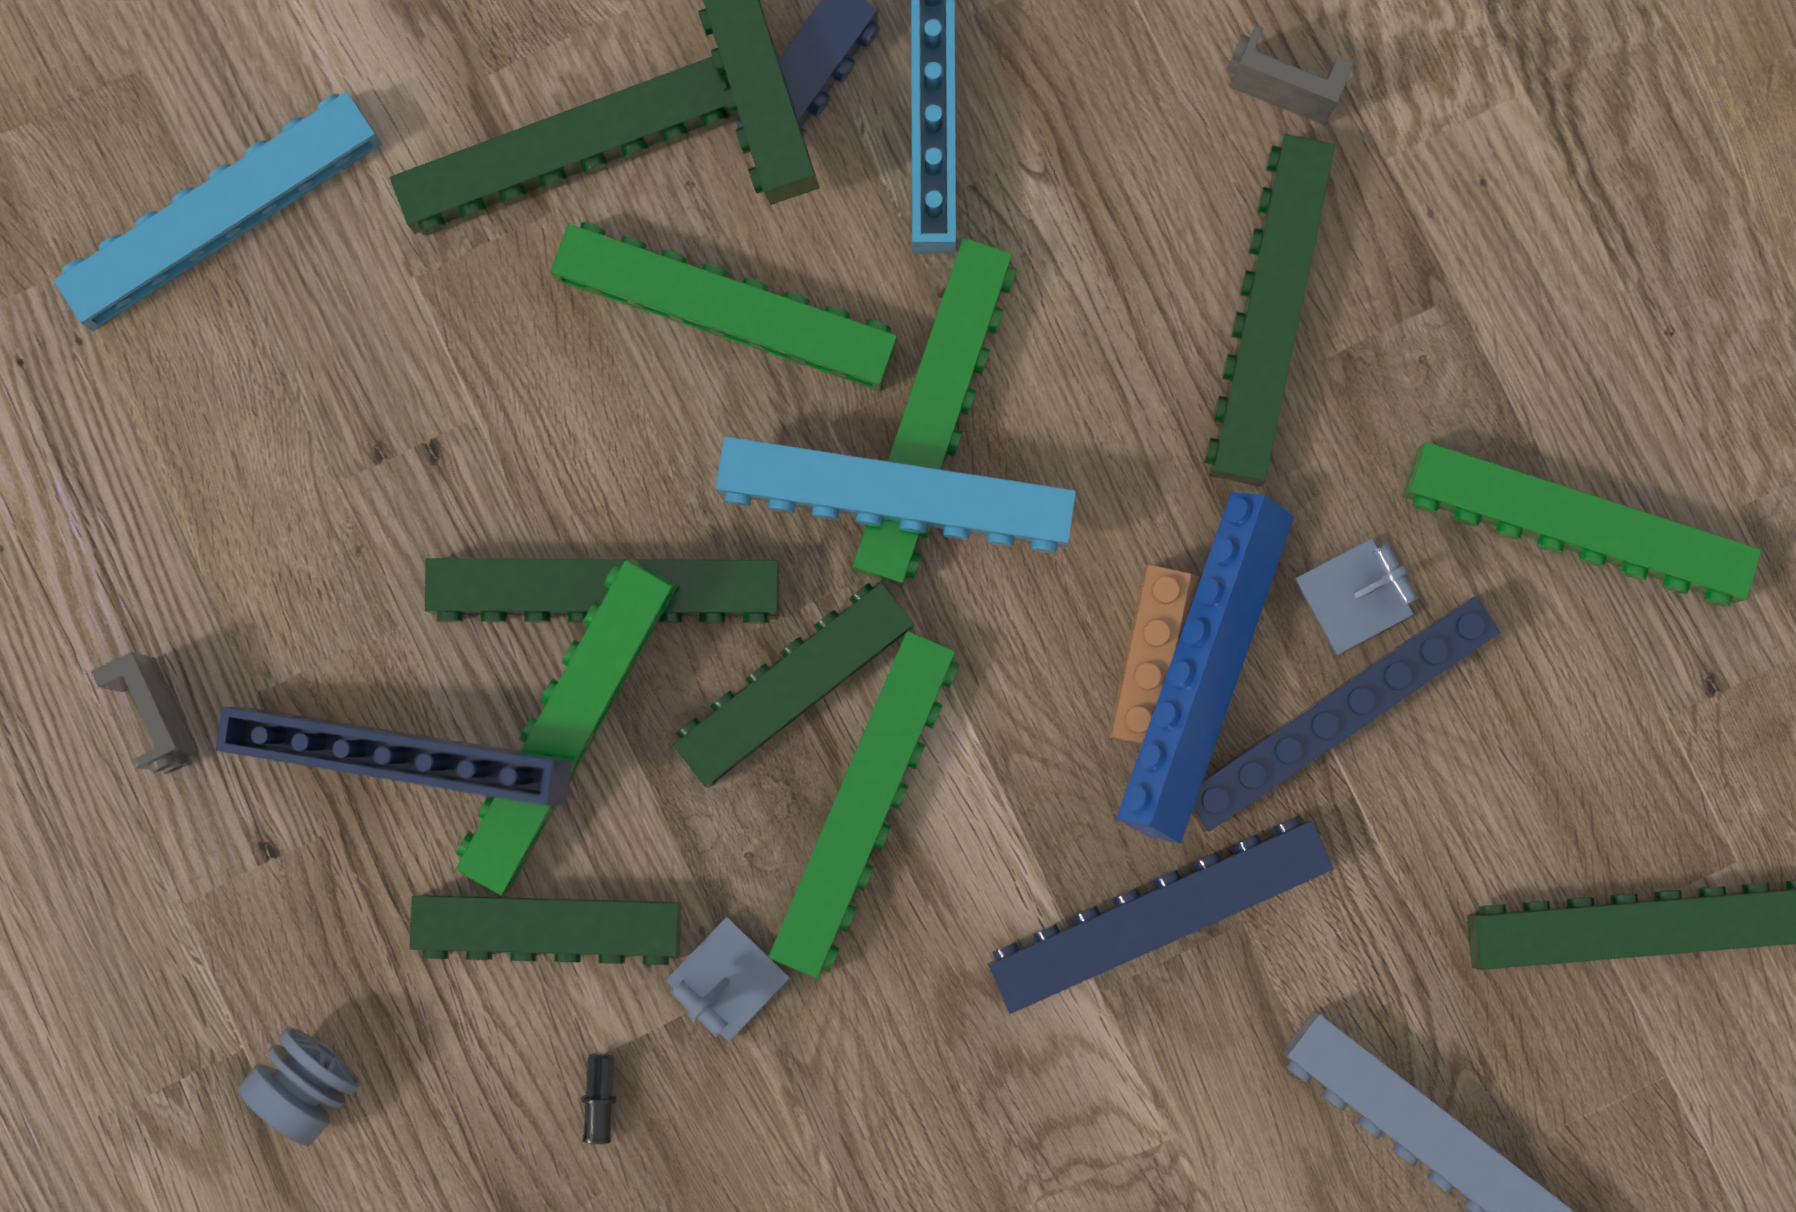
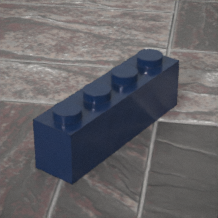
(825, 52)

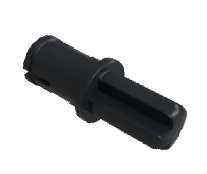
(598, 1099)

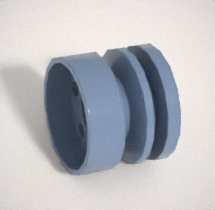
(292, 1094)

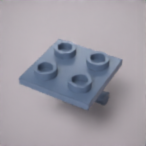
(1357, 594)
(726, 980)

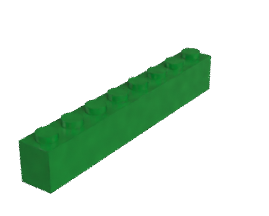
(724, 306)
(941, 394)
(1582, 524)
(570, 717)
(862, 805)

